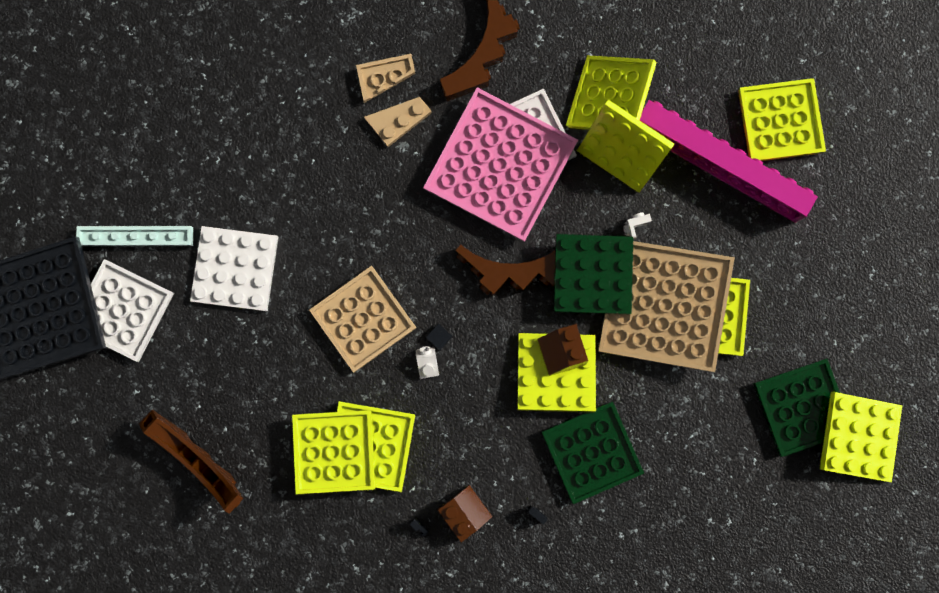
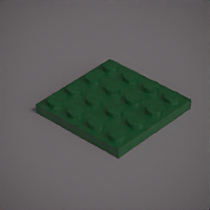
(593, 274)
(797, 405)
(592, 452)

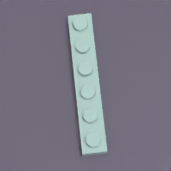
(135, 235)

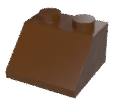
(563, 350)
(465, 513)

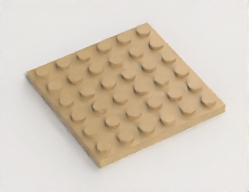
(675, 308)

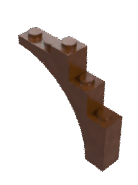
(490, 52)
(497, 273)
(198, 461)

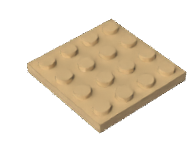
(362, 319)

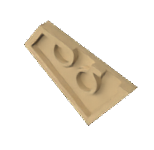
(383, 74)
(398, 120)

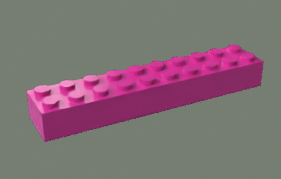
(730, 164)

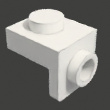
(637, 221)
(427, 362)

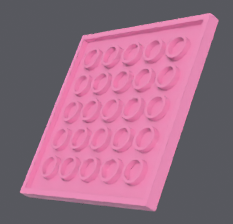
(500, 164)

